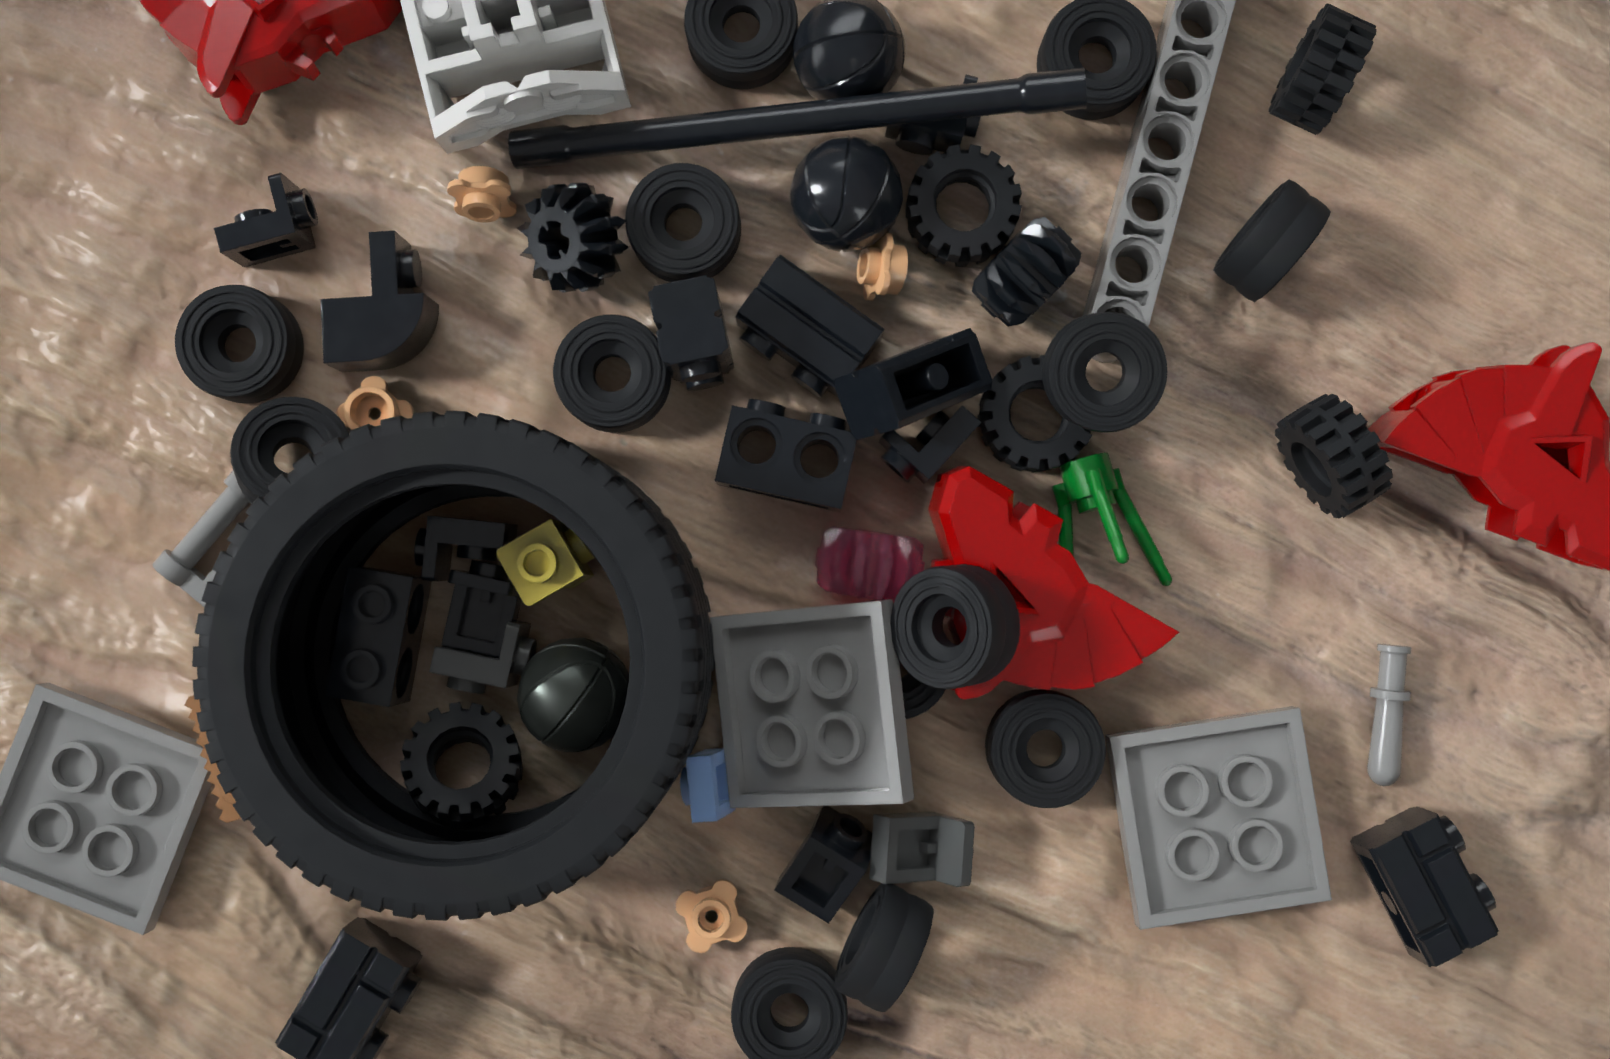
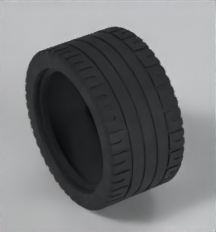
(273, 638)

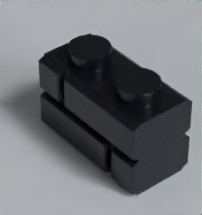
(806, 327)
(692, 332)
(913, 384)
(1426, 885)
(352, 996)

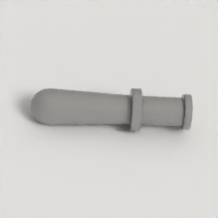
(1387, 728)

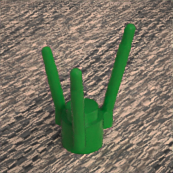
(1098, 486)

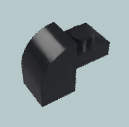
(383, 327)

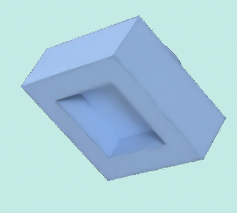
(706, 786)

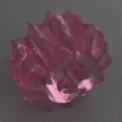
(867, 562)

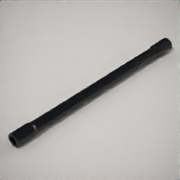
(1027, 94)

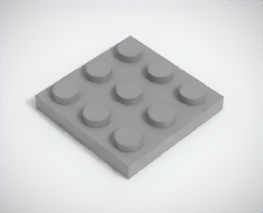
(812, 707)
(98, 807)
(1218, 817)

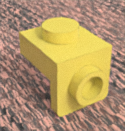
(545, 561)

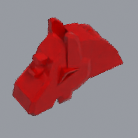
(264, 43)
(1520, 443)
(1067, 626)

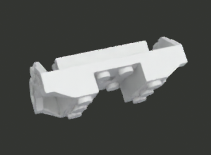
(497, 42)

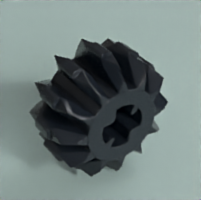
(572, 237)
(1026, 272)

